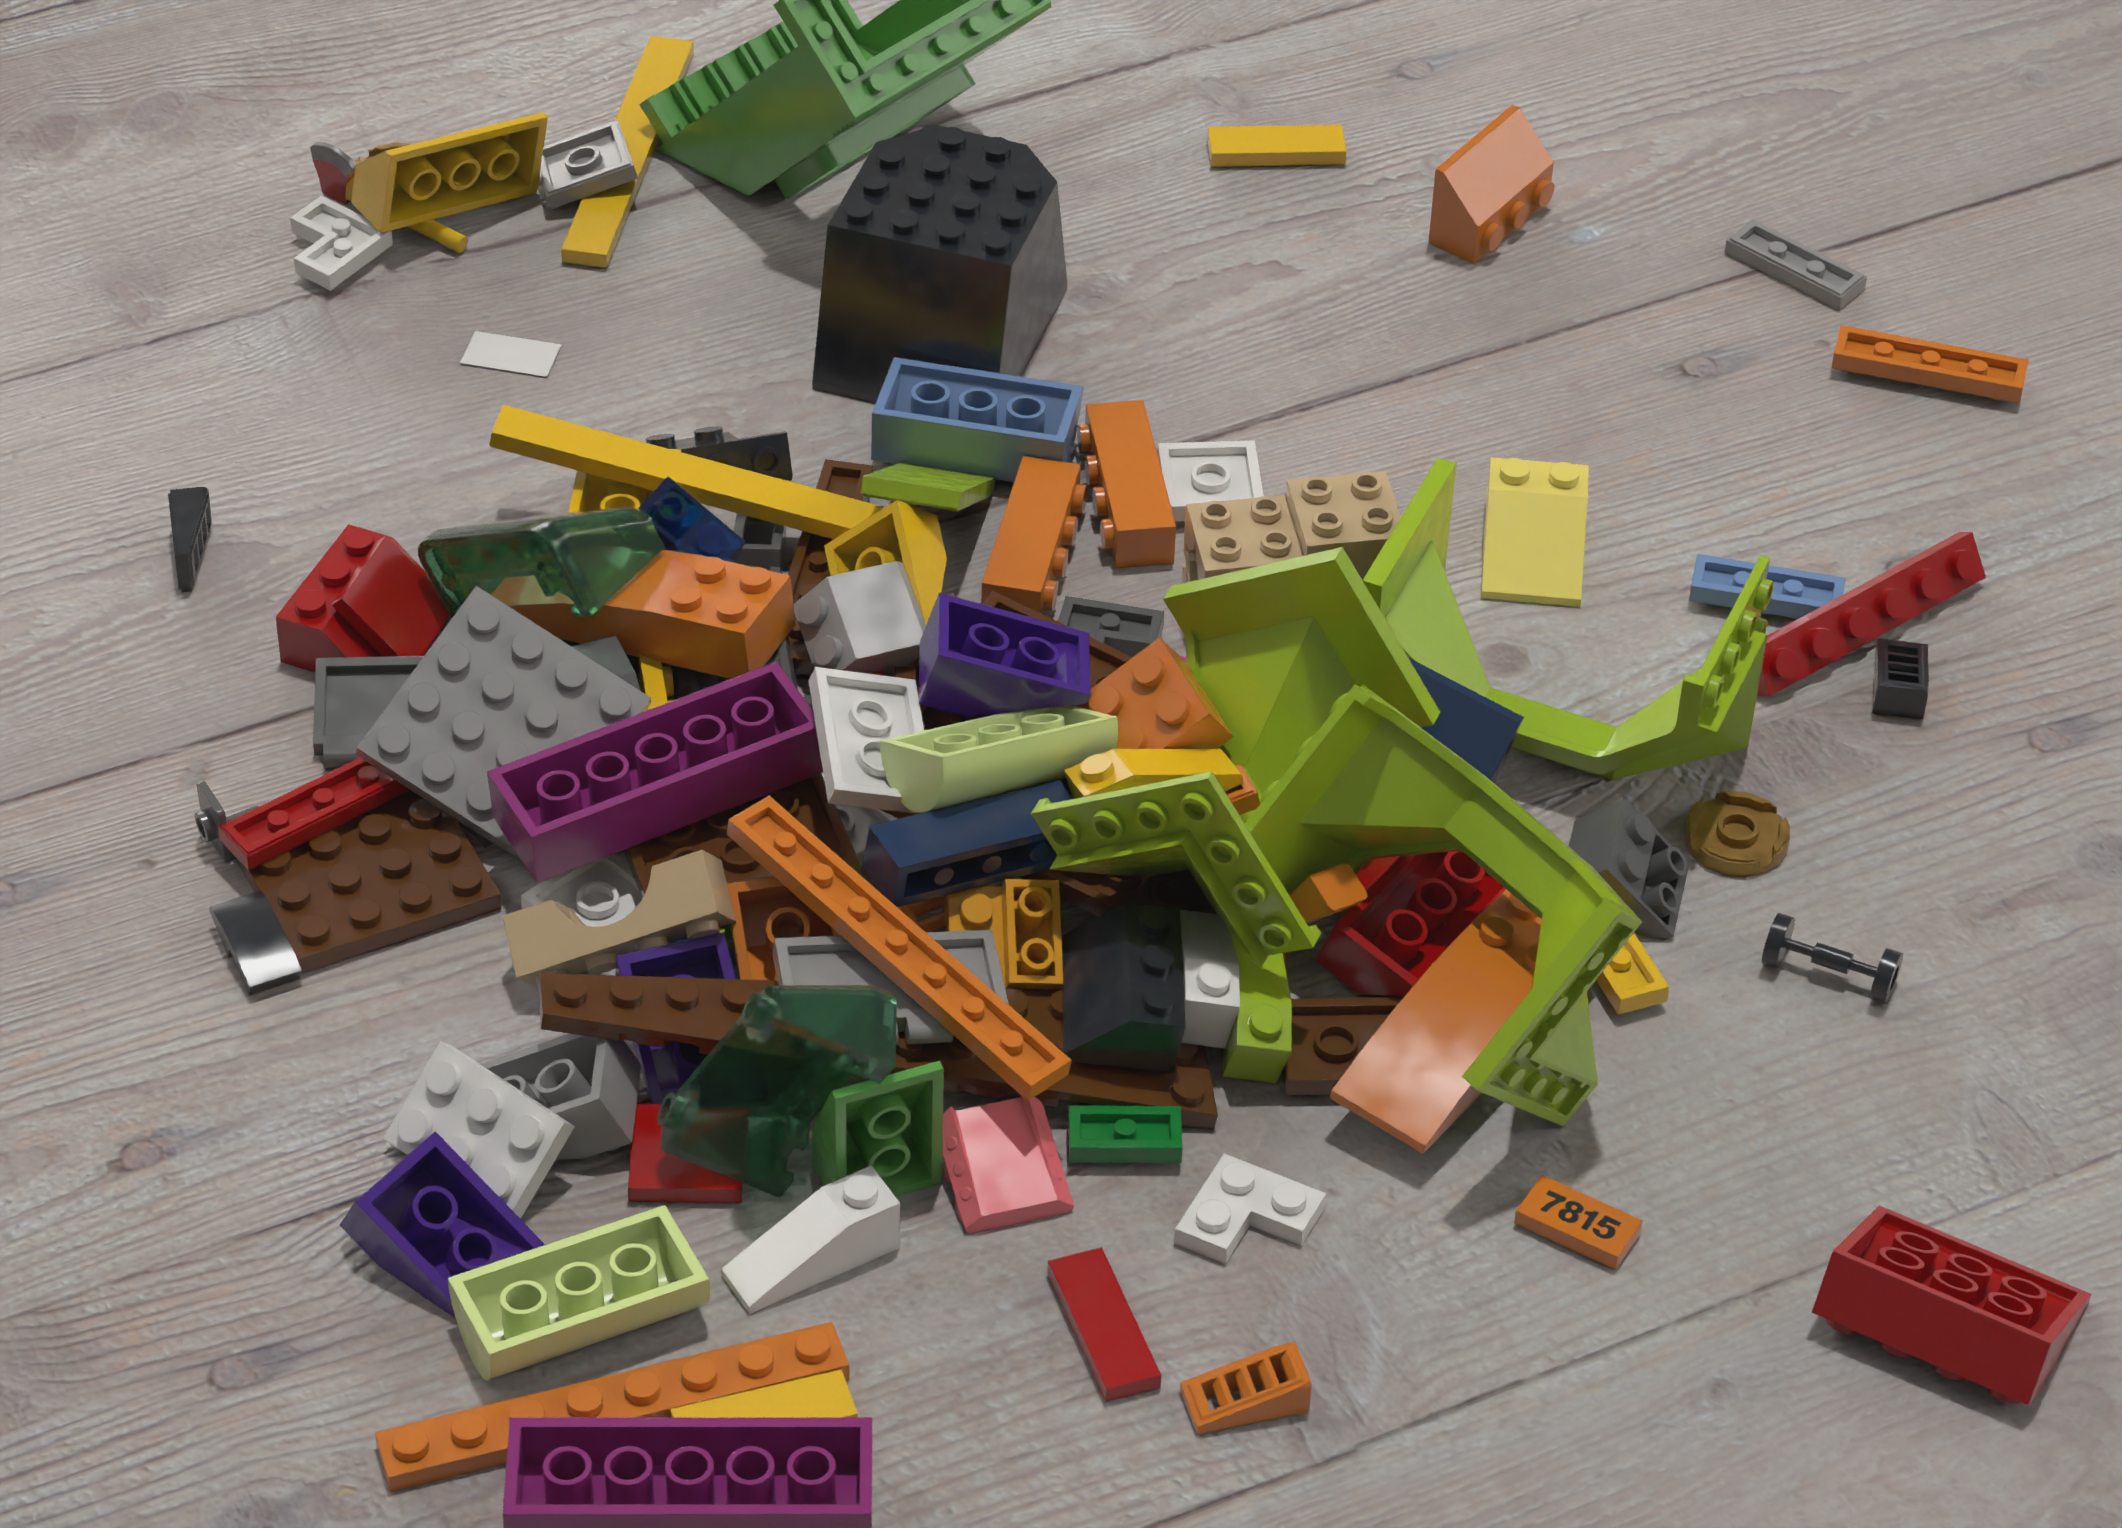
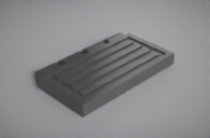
(351, 699)

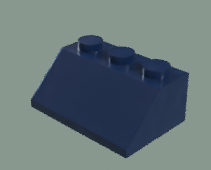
(1470, 723)

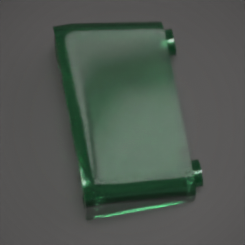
(570, 553)
(773, 1077)

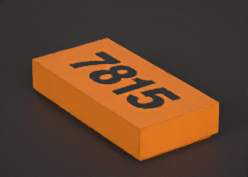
(1578, 1222)

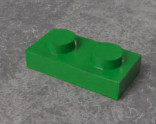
(1125, 1134)

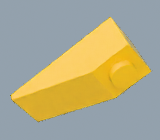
(1137, 767)

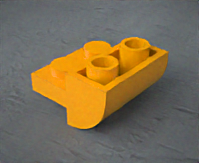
(1023, 924)

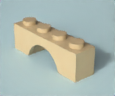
(682, 901)

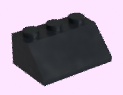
(1124, 989)

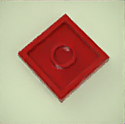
(392, 602)
(667, 1178)

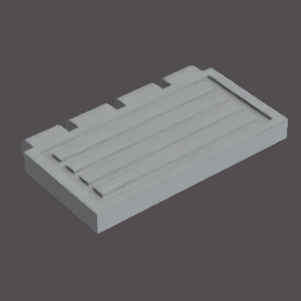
(836, 962)

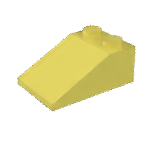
(1535, 532)

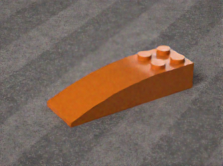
(676, 611)
(1415, 1061)

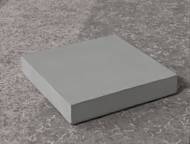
(586, 164)

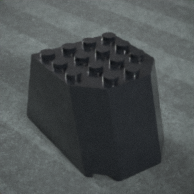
(939, 260)

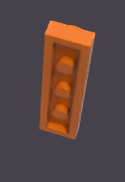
(1930, 364)

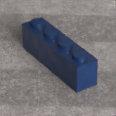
(960, 846)

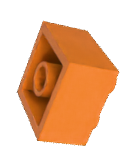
(1159, 703)

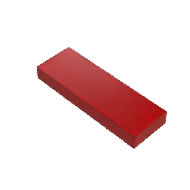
(1104, 1324)

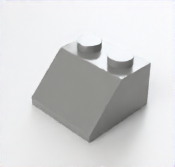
(862, 620)

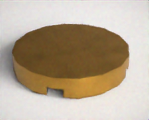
(1737, 834)

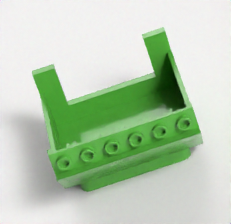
(826, 87)

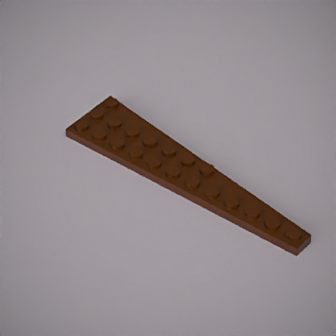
(704, 1009)

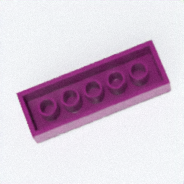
(655, 772)
(688, 1472)

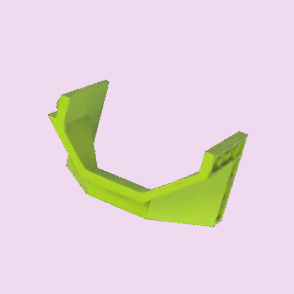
(1273, 660)
(1692, 721)
(1390, 789)

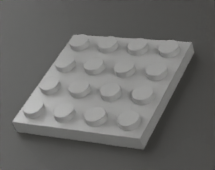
(484, 699)

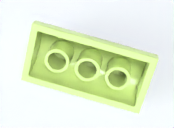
(993, 754)
(576, 1292)

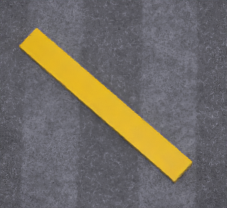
(604, 214)
(703, 479)

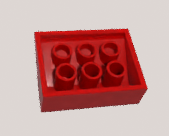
(1949, 1305)

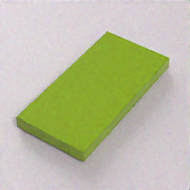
(927, 486)

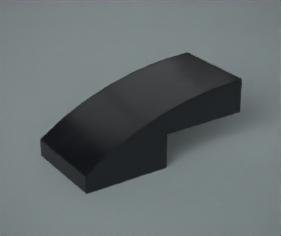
(256, 942)

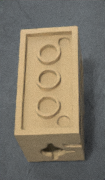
(1311, 518)

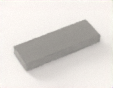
(1795, 264)

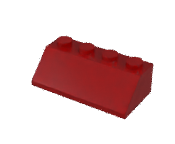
(1407, 922)

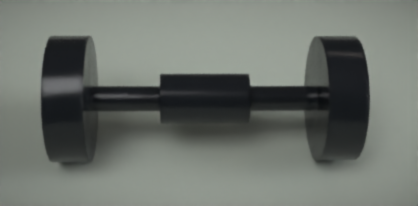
(1780, 941)

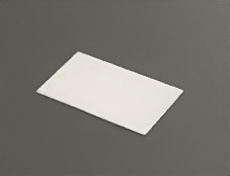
(510, 353)

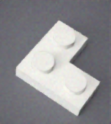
(340, 239)
(1242, 1197)

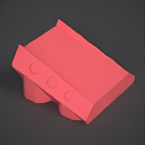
(1003, 1164)

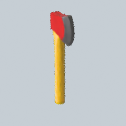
(336, 179)

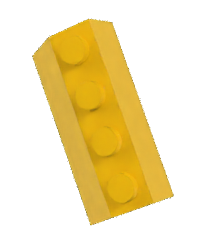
(451, 173)

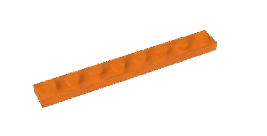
(899, 948)
(479, 1436)

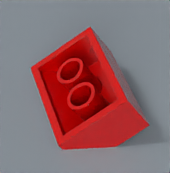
(309, 623)

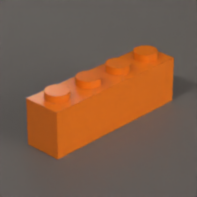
(1127, 484)
(1035, 533)

